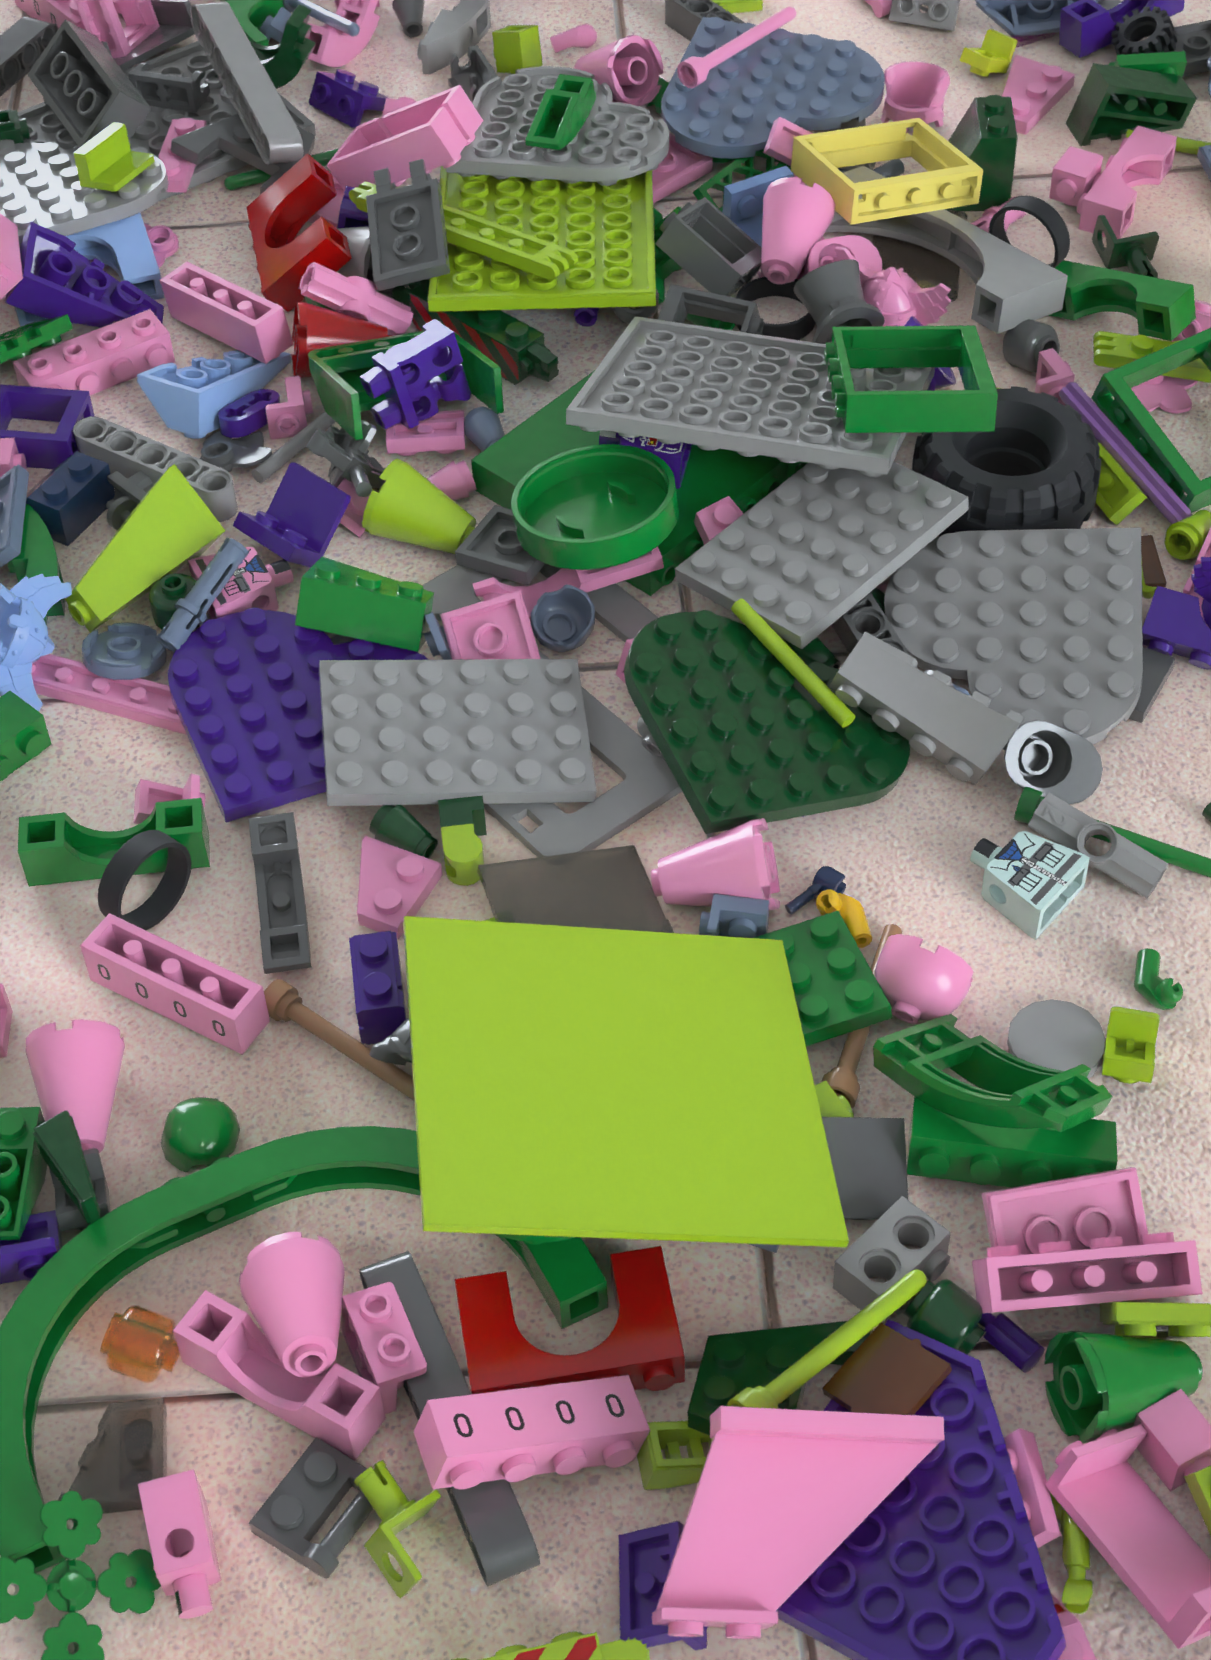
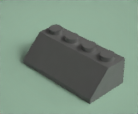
(86, 85)

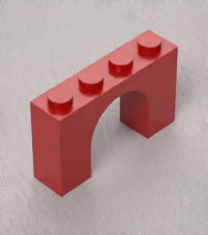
(275, 222)
(641, 1345)

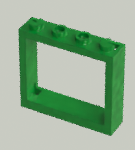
(911, 410)
(1139, 426)

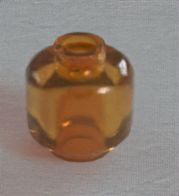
(140, 1344)

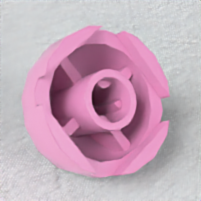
(921, 981)

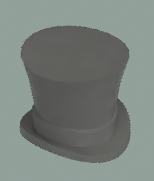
(836, 299)

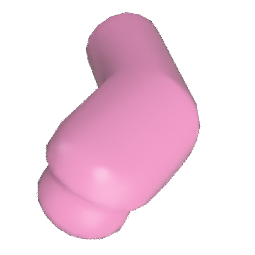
(580, 36)

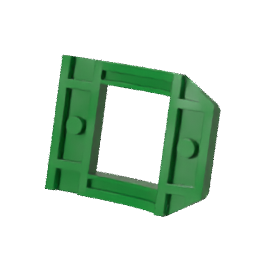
(1011, 1089)

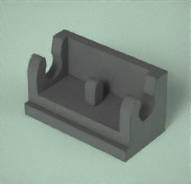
(473, 74)
(170, 90)

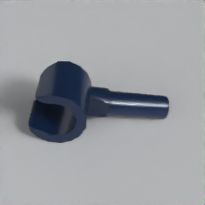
(824, 879)

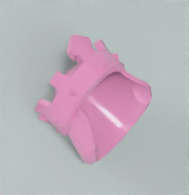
(915, 92)

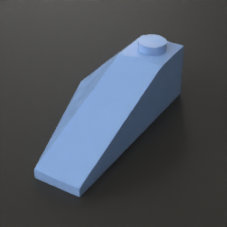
(193, 395)

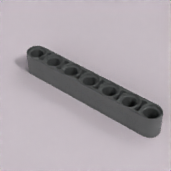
(490, 1509)

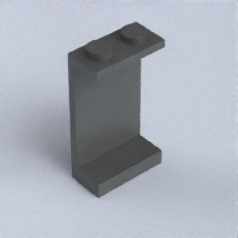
(175, 26)

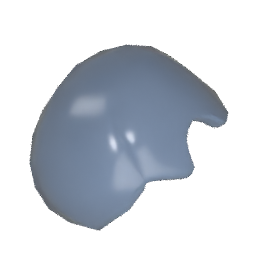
(563, 619)

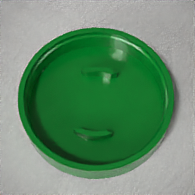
(595, 506)

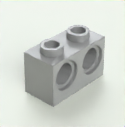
(883, 1254)

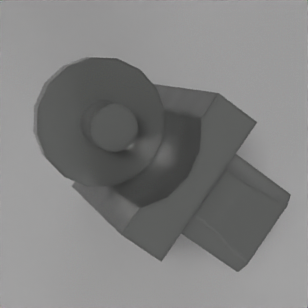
(127, 496)

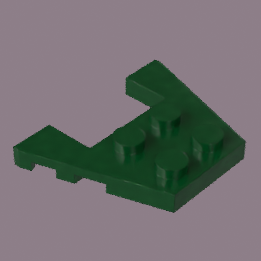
(753, 1360)

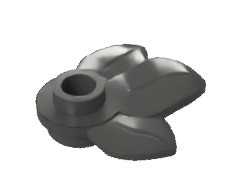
(234, 453)

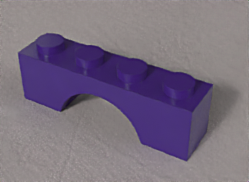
(1089, 26)
(1177, 627)

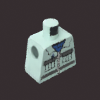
(1030, 879)

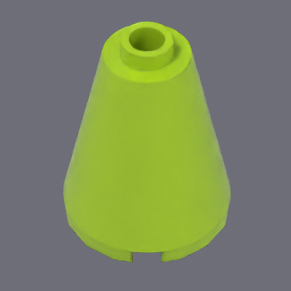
(415, 511)

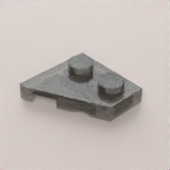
(124, 1454)

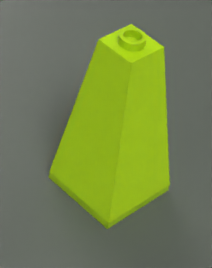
(153, 542)

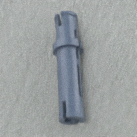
(193, 608)

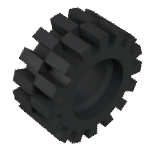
(1141, 25)

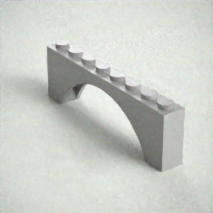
(1007, 280)

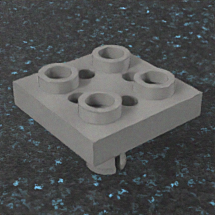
(939, 15)

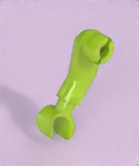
(1076, 1559)

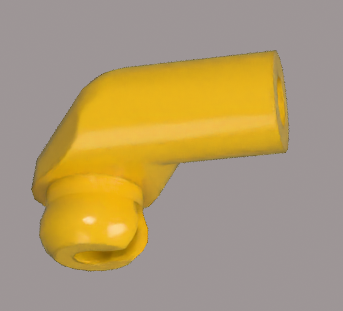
(851, 912)

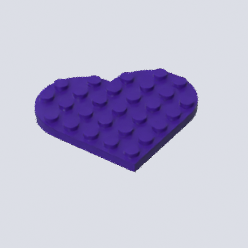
(255, 705)

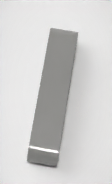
(132, 452)

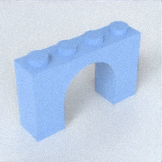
(124, 248)

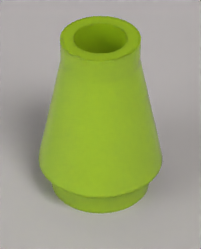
(1188, 535)

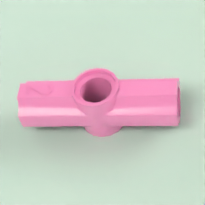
(355, 298)

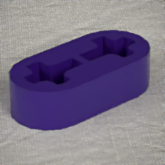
(246, 413)

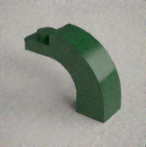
(286, 59)

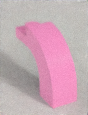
(338, 48)

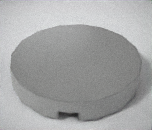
(1057, 1036)

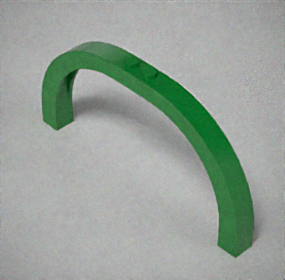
(181, 1213)

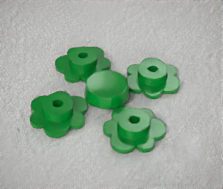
(73, 1582)

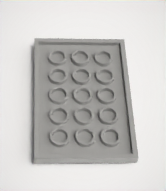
(821, 545)
(454, 731)

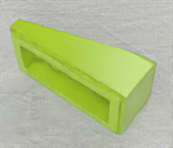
(674, 1470)

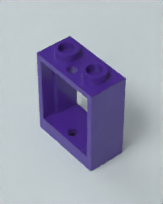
(44, 404)

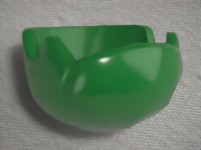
(199, 1133)

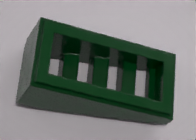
(64, 1155)

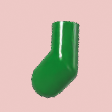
(1151, 986)

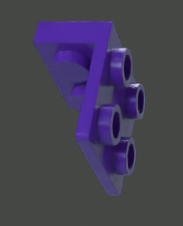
(299, 517)

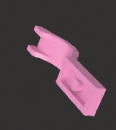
(582, 579)

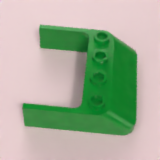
(342, 395)

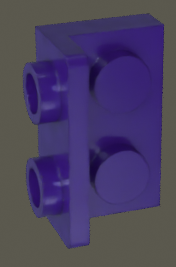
(643, 1569)

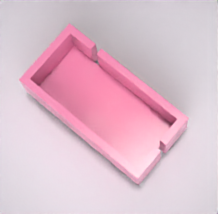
(425, 130)

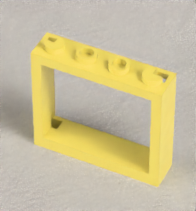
(949, 182)

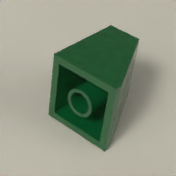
(990, 140)

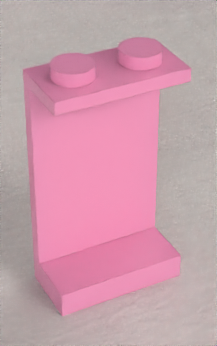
(1136, 1532)

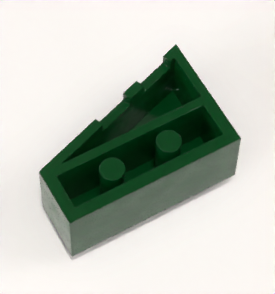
(1128, 98)

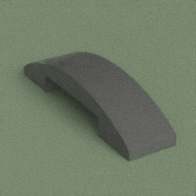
(280, 893)

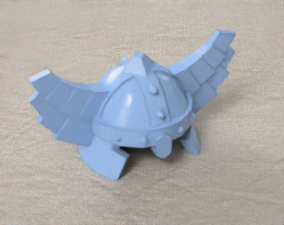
(25, 633)

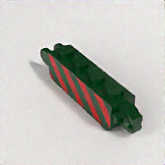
(494, 333)

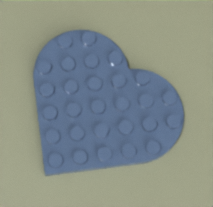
(782, 75)

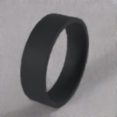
(1045, 214)
(763, 288)
(125, 864)

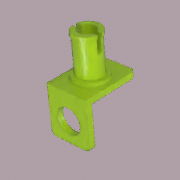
(396, 1514)

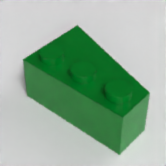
(363, 605)

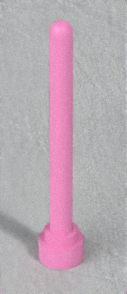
(695, 69)

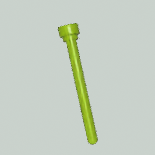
(832, 1346)

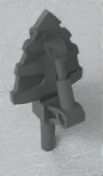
(349, 457)

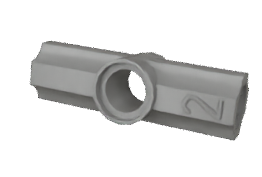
(1123, 861)

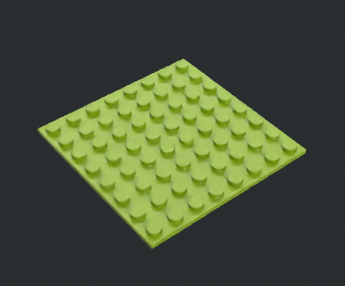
(613, 1086)

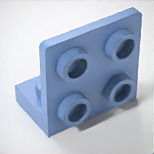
(745, 201)

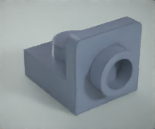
(735, 917)

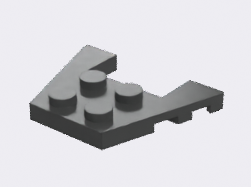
(233, 139)

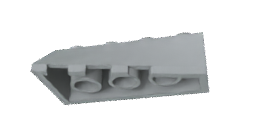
(924, 708)

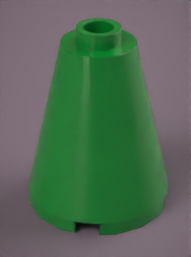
(1111, 1378)

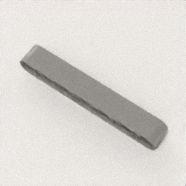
(247, 83)

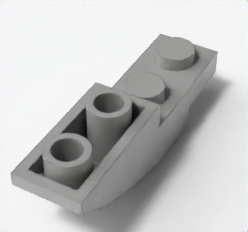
(453, 33)

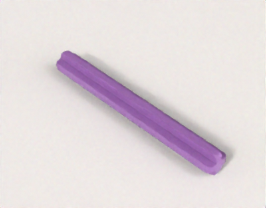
(1125, 454)

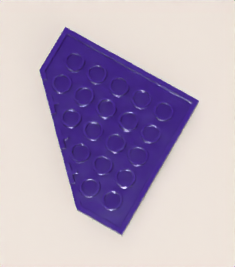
(945, 1556)

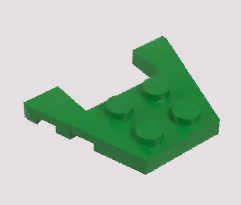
(43, 333)

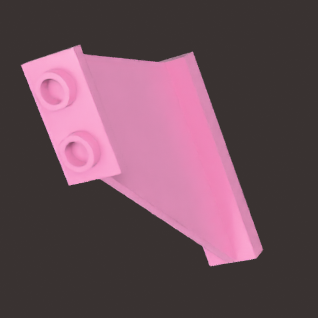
(776, 1506)

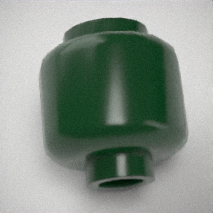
(166, 593)
(946, 1315)

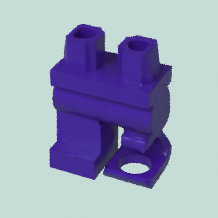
(405, 376)

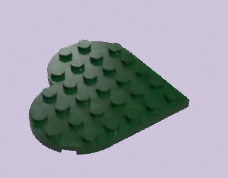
(747, 731)

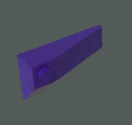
(65, 282)

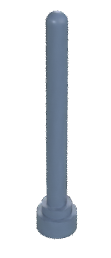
(325, 16)

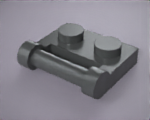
(306, 1501)

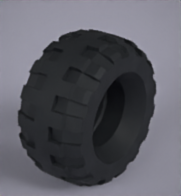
(1026, 474)

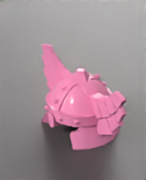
(899, 295)

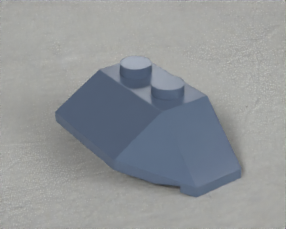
(1025, 16)

